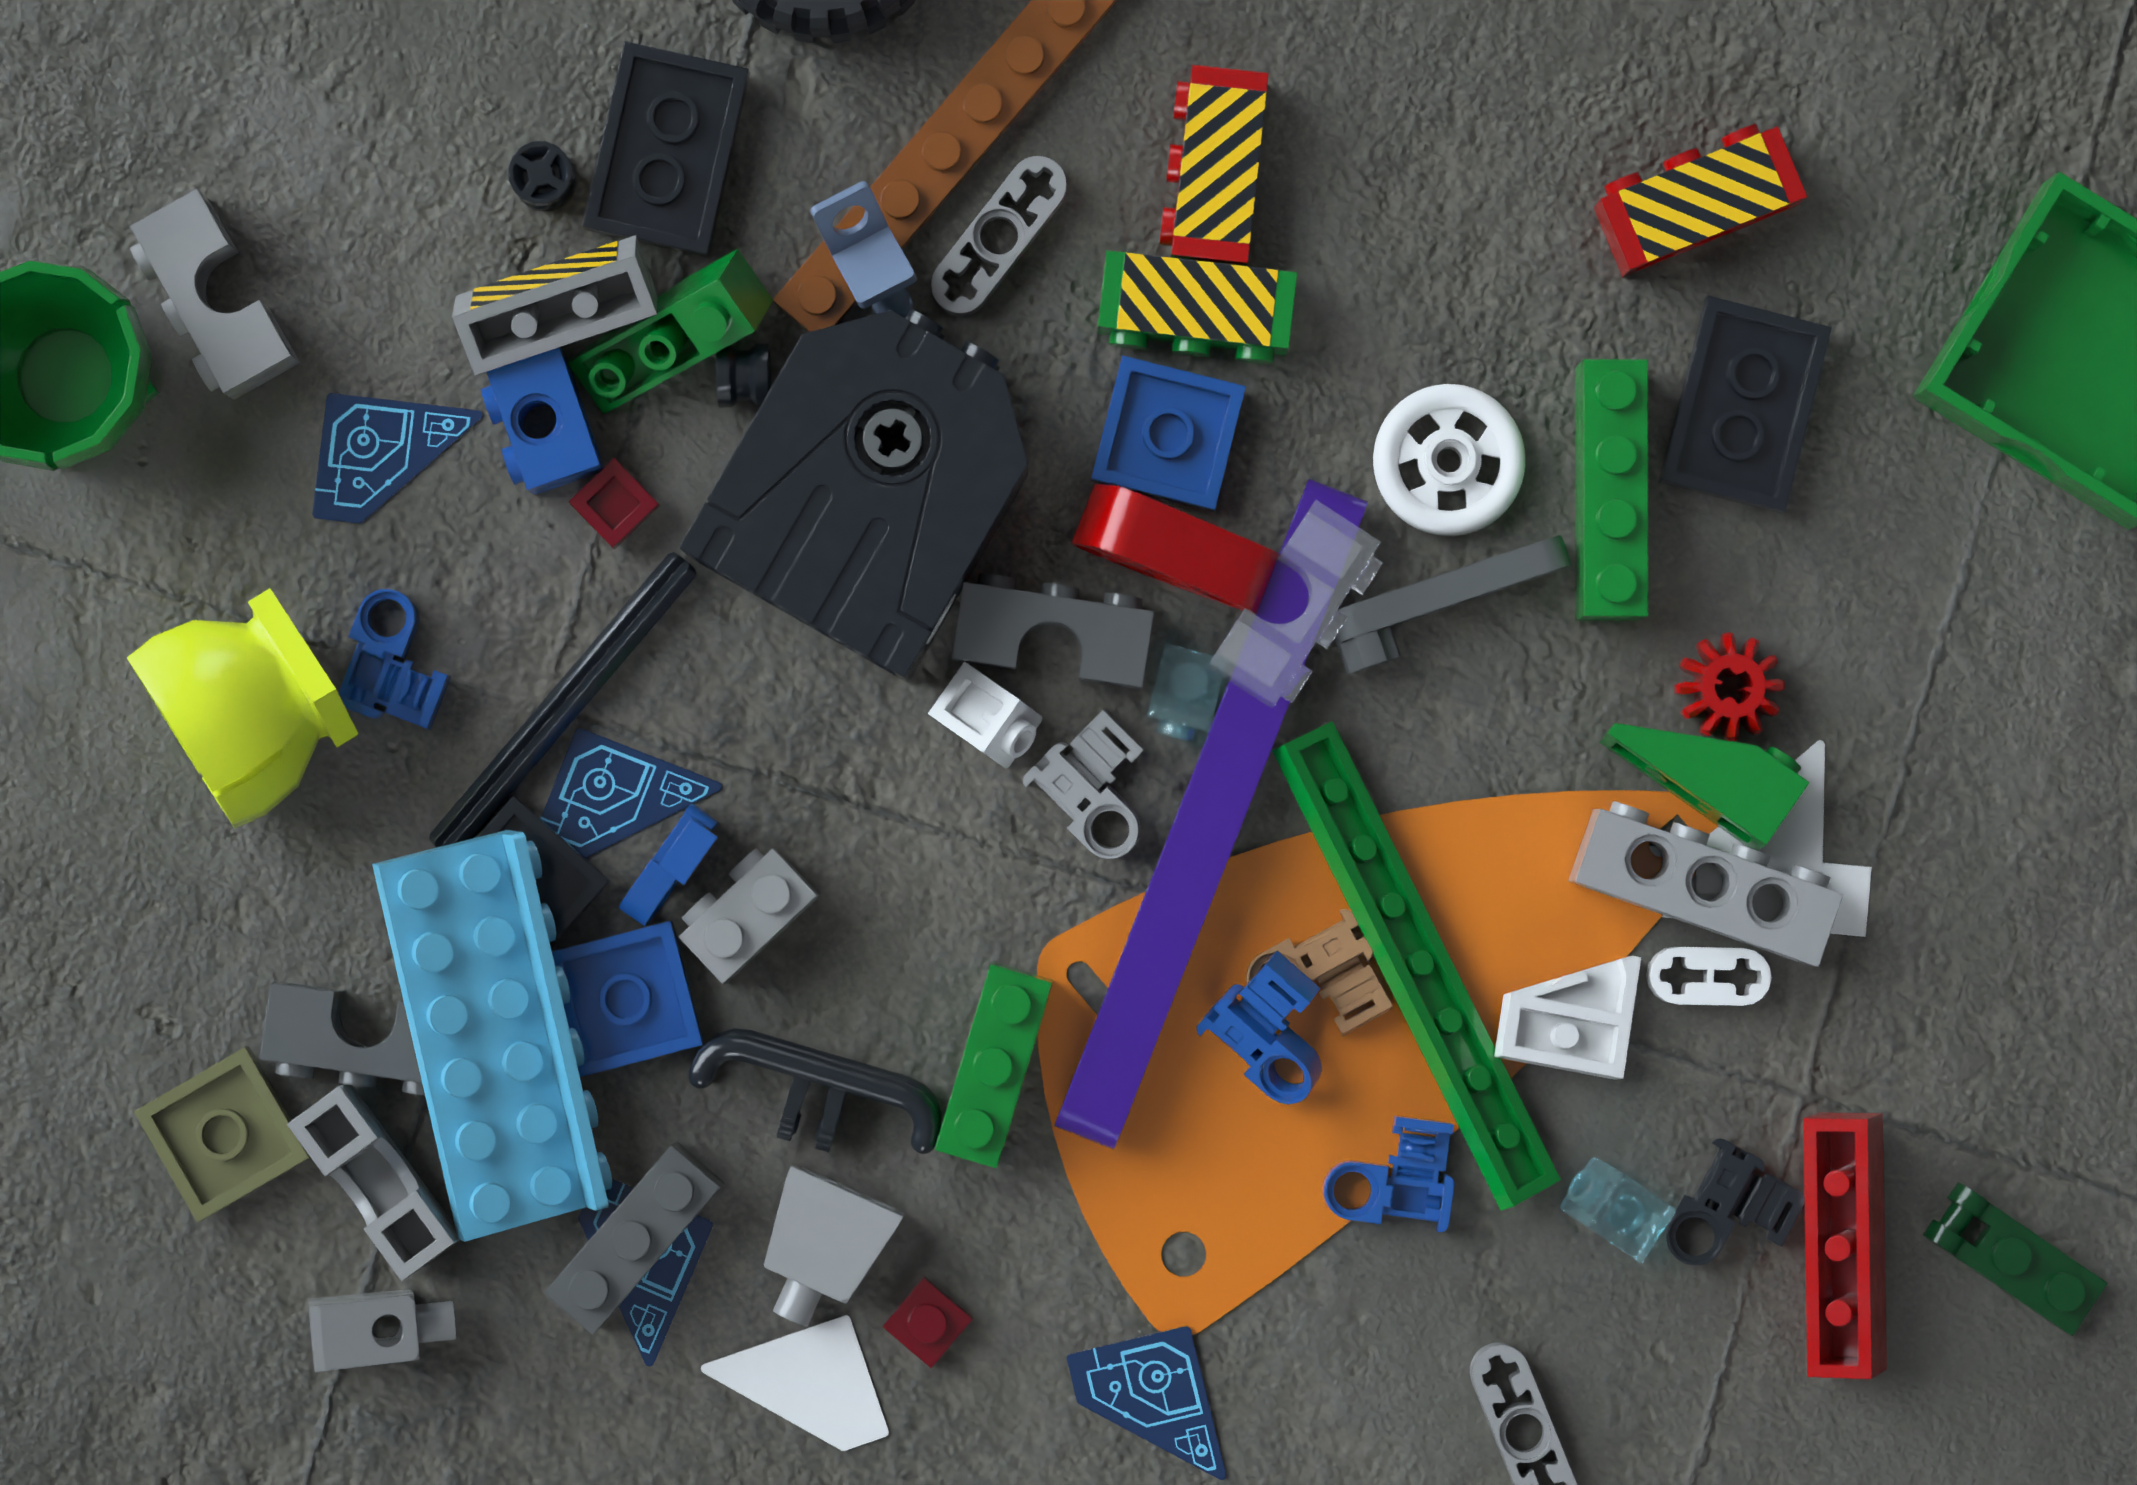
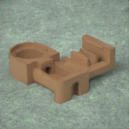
(1337, 969)

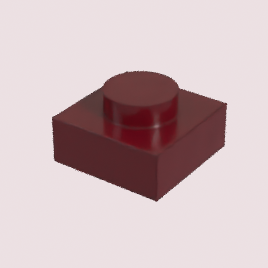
(614, 503)
(927, 1322)

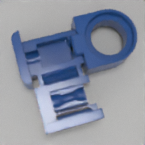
(380, 679)
(670, 865)
(1251, 1027)
(1414, 1183)

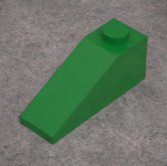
(1723, 780)

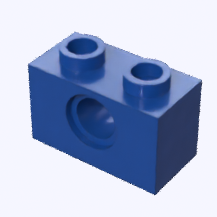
(569, 449)

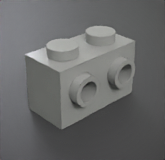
(748, 915)

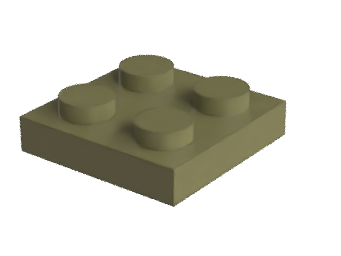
(222, 1134)

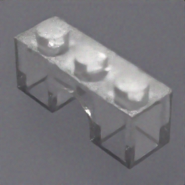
(1331, 559)

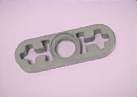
(1015, 189)
(1520, 1381)

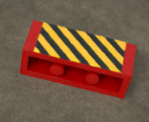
(1215, 165)
(1698, 198)

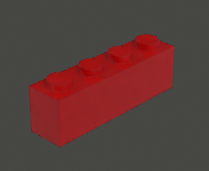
(1845, 1245)

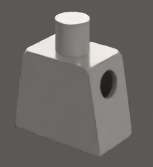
(824, 1241)
(344, 1328)

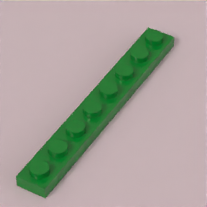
(1416, 966)

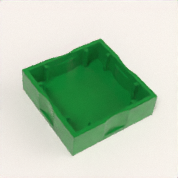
(2052, 350)

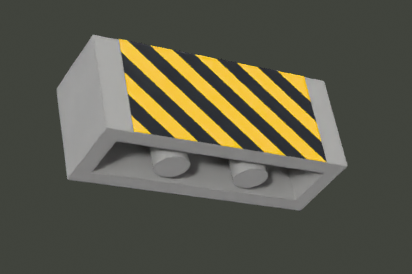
(555, 305)

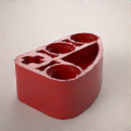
(1174, 547)

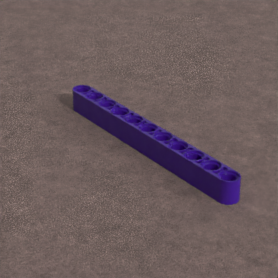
(1186, 874)

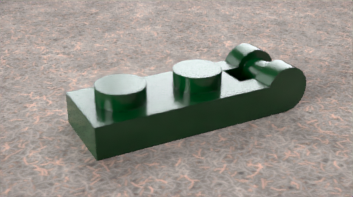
(2017, 1260)

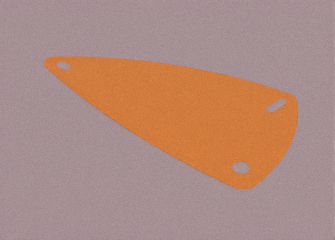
(1248, 1171)

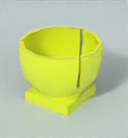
(243, 704)

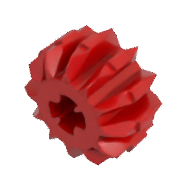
(1728, 709)

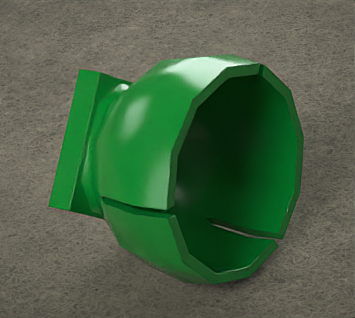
(68, 365)

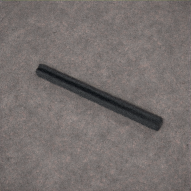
(565, 701)

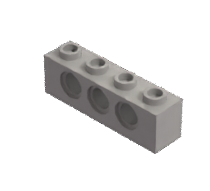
(1795, 934)

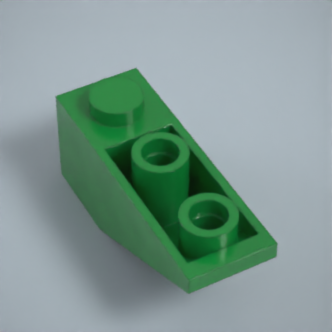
(690, 325)

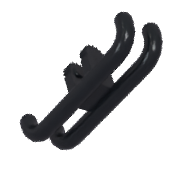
(826, 1069)

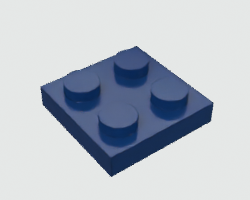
(1168, 433)
(629, 998)

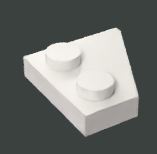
(1573, 1020)

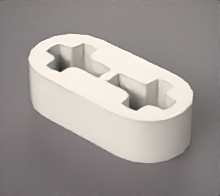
(1708, 991)

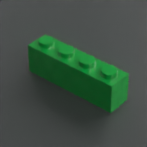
(1611, 490)

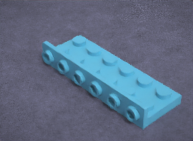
(492, 1033)

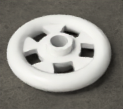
(1483, 501)

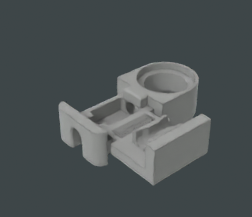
(1076, 779)

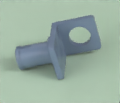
(867, 252)

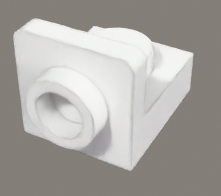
(986, 716)

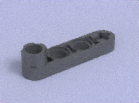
(1367, 632)

